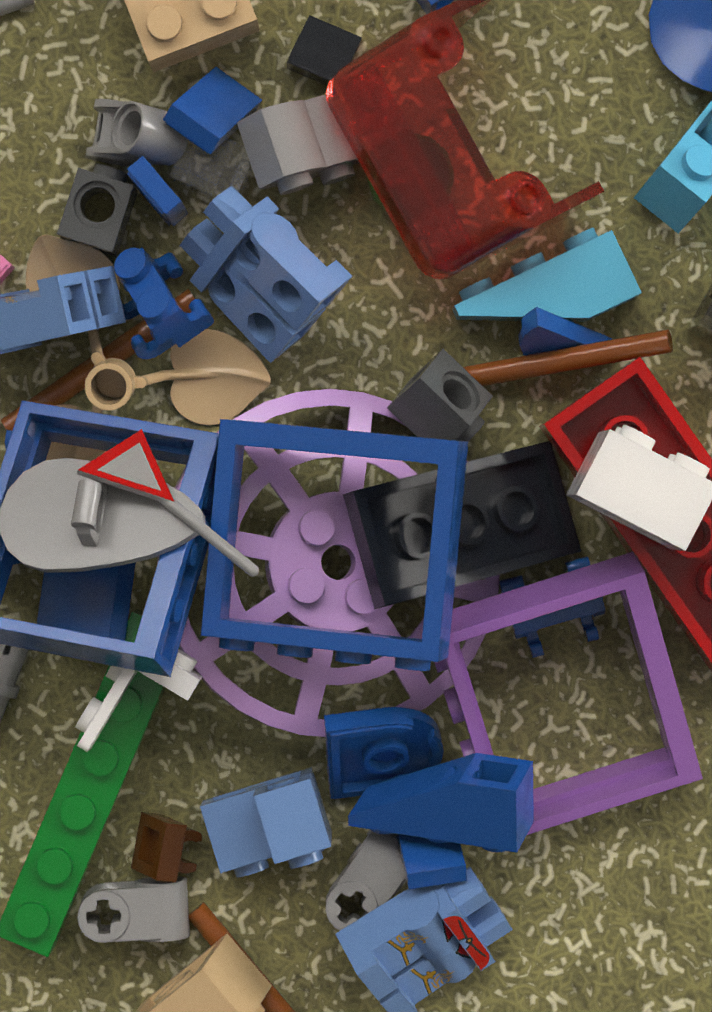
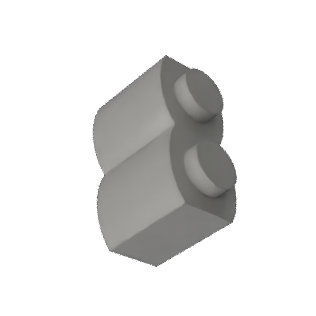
(296, 143)

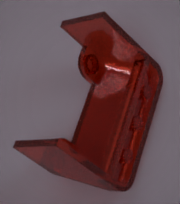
(424, 156)

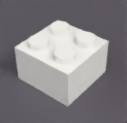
(642, 488)

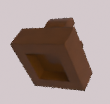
(161, 846)

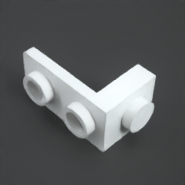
(97, 713)

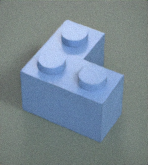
(266, 821)

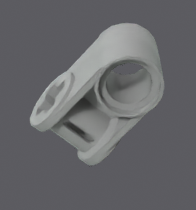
(131, 131)
(372, 870)
(147, 911)

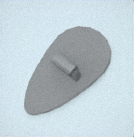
(78, 524)

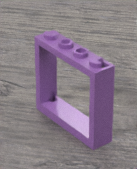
(613, 783)

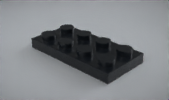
(509, 520)

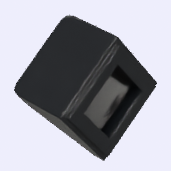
(322, 50)

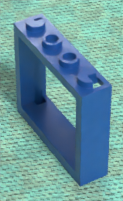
(176, 570)
(349, 645)

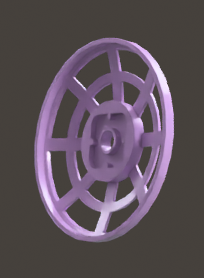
(300, 584)

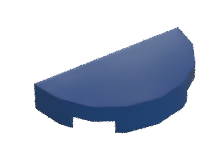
(549, 332)

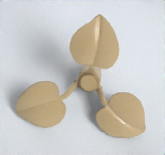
(211, 372)

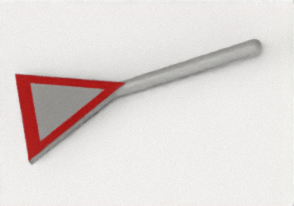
(134, 469)

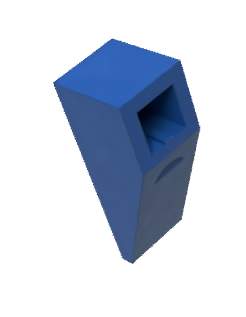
(461, 801)

